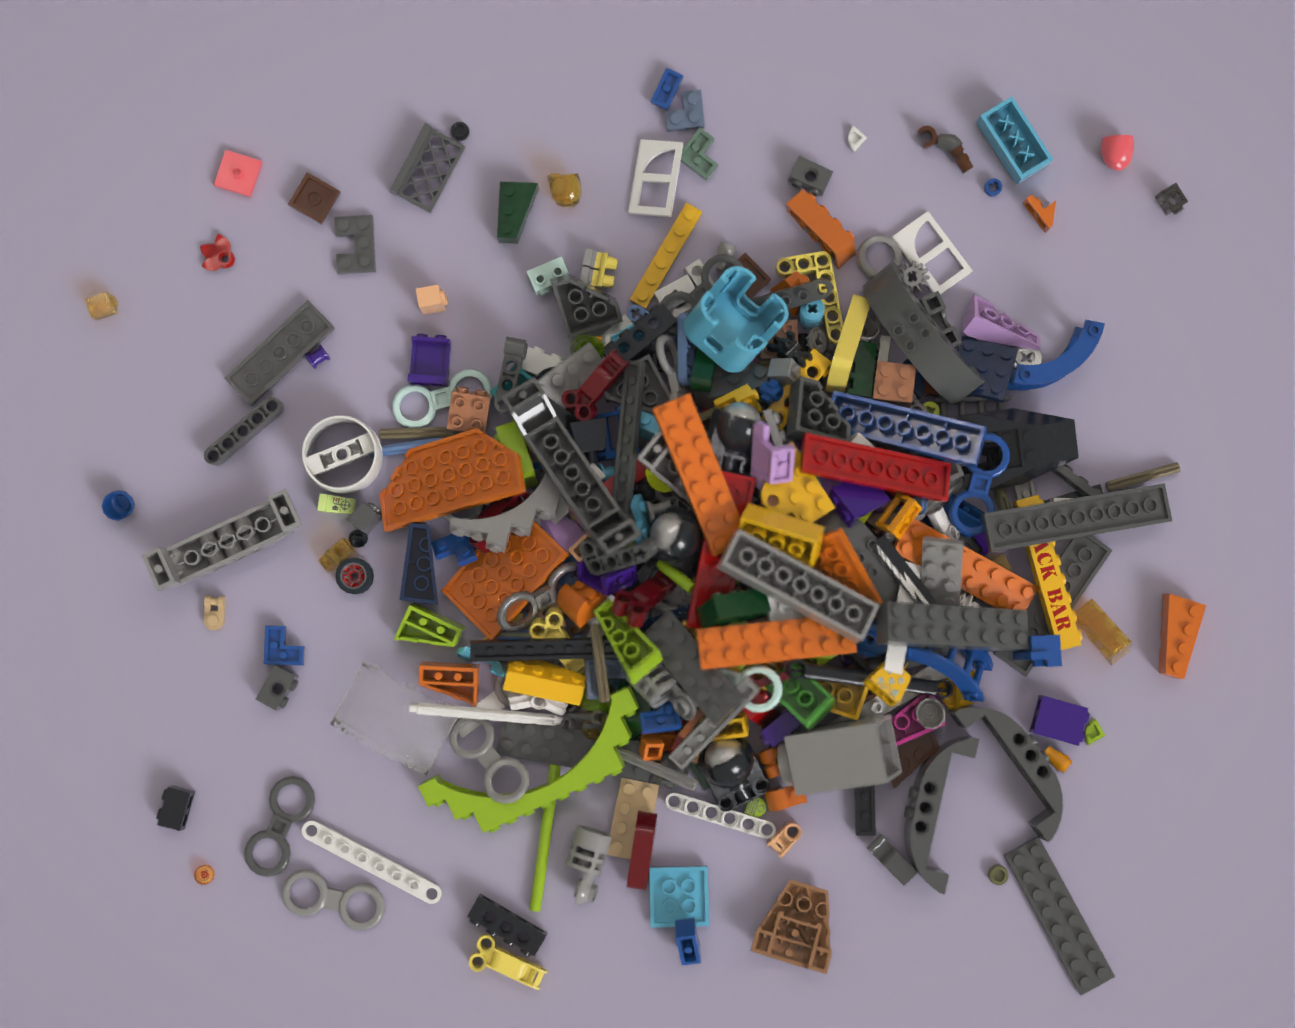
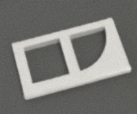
(646, 152)
(906, 242)

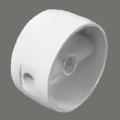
(329, 458)

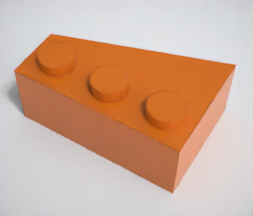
(452, 679)

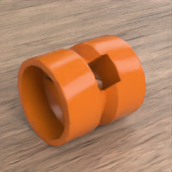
(770, 759)

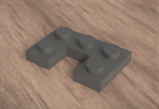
(363, 231)

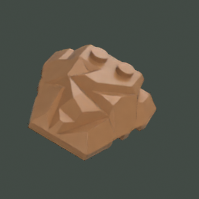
(797, 928)

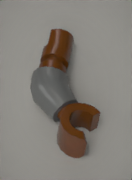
(950, 144)

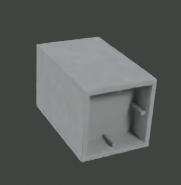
(840, 755)

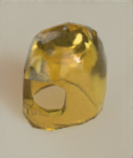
(565, 189)

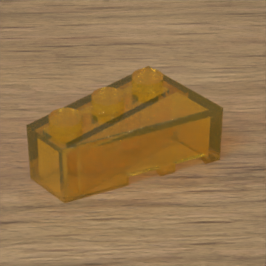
(1102, 631)

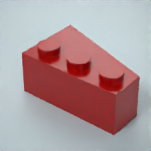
(763, 718)

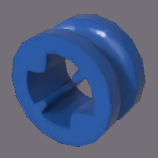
(995, 192)

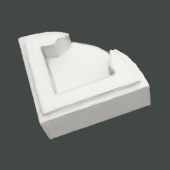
(855, 138)

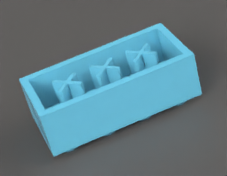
(1014, 140)

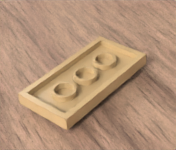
(631, 798)

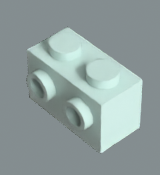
(541, 275)

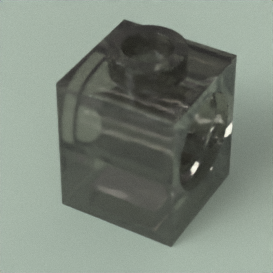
(1174, 192)

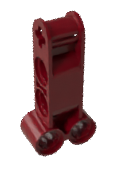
(595, 386)
(496, 508)
(642, 599)

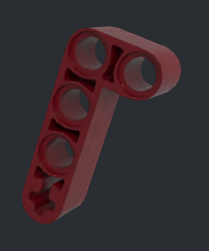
(642, 850)

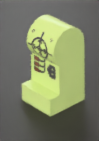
(336, 504)

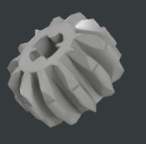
(919, 274)

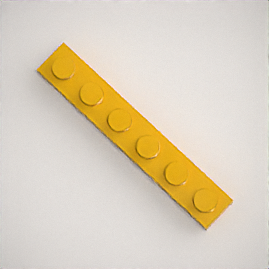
(666, 256)

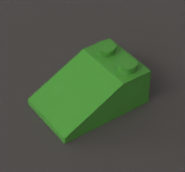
(804, 698)

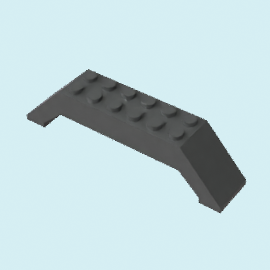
(569, 468)

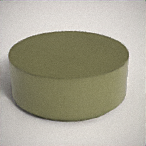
(998, 875)

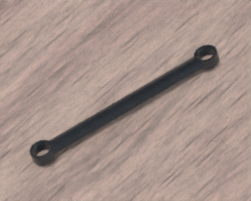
(856, 677)

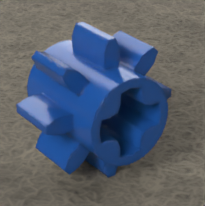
(771, 391)

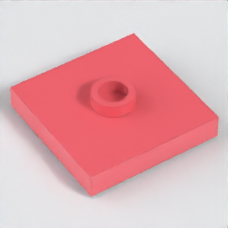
(238, 173)

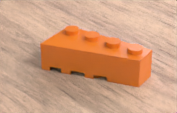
(822, 227)
(1178, 635)

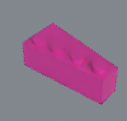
(905, 722)

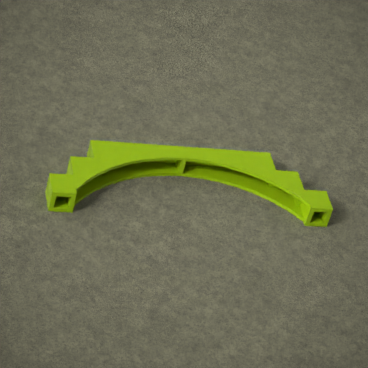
(593, 767)

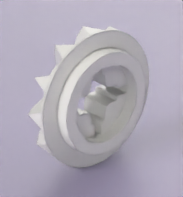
(1035, 358)

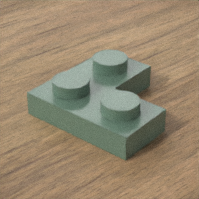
(694, 156)

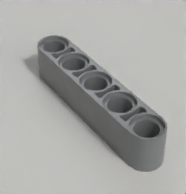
(234, 433)

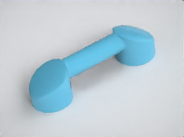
(496, 668)

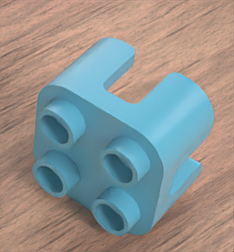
(731, 324)

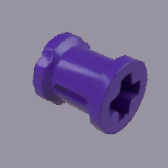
(317, 356)

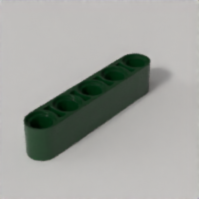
(702, 372)

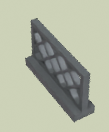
(411, 164)

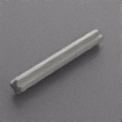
(658, 769)

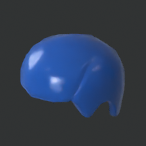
(118, 505)

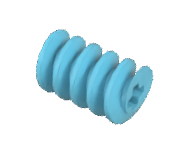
(811, 314)

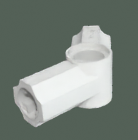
(942, 523)
(521, 701)

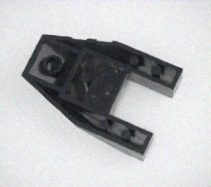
(1034, 441)

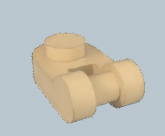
(214, 619)

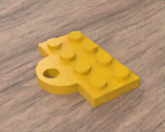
(800, 497)

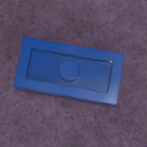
(666, 89)

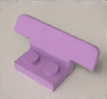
(770, 462)

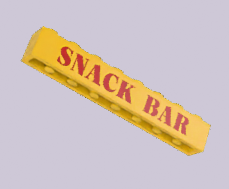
(1051, 590)

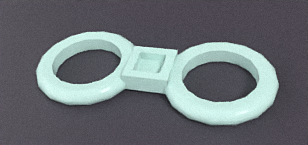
(437, 399)
(736, 677)

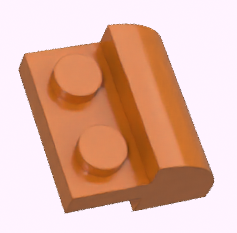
(579, 602)

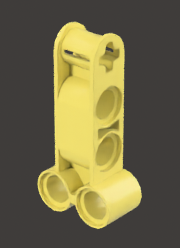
(554, 629)
(507, 963)

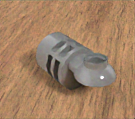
(660, 686)
(587, 861)

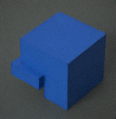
(1043, 651)

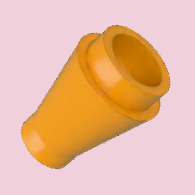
(1058, 759)

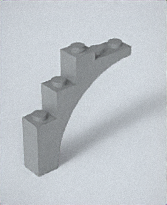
(520, 520)

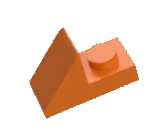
(1042, 216)

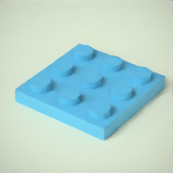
(678, 895)

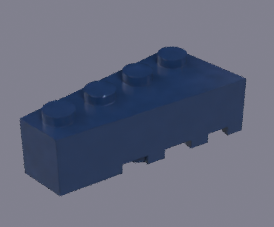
(418, 572)

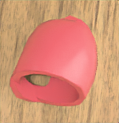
(1117, 151)

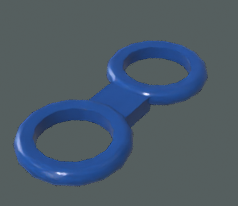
(979, 487)

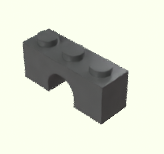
(936, 308)

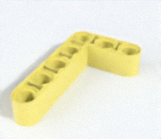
(818, 271)
(847, 344)

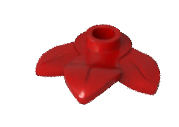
(215, 254)

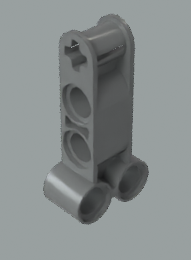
(514, 352)

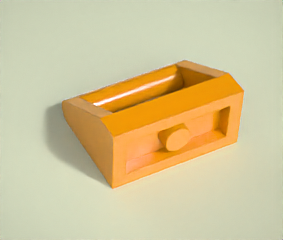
(902, 519)

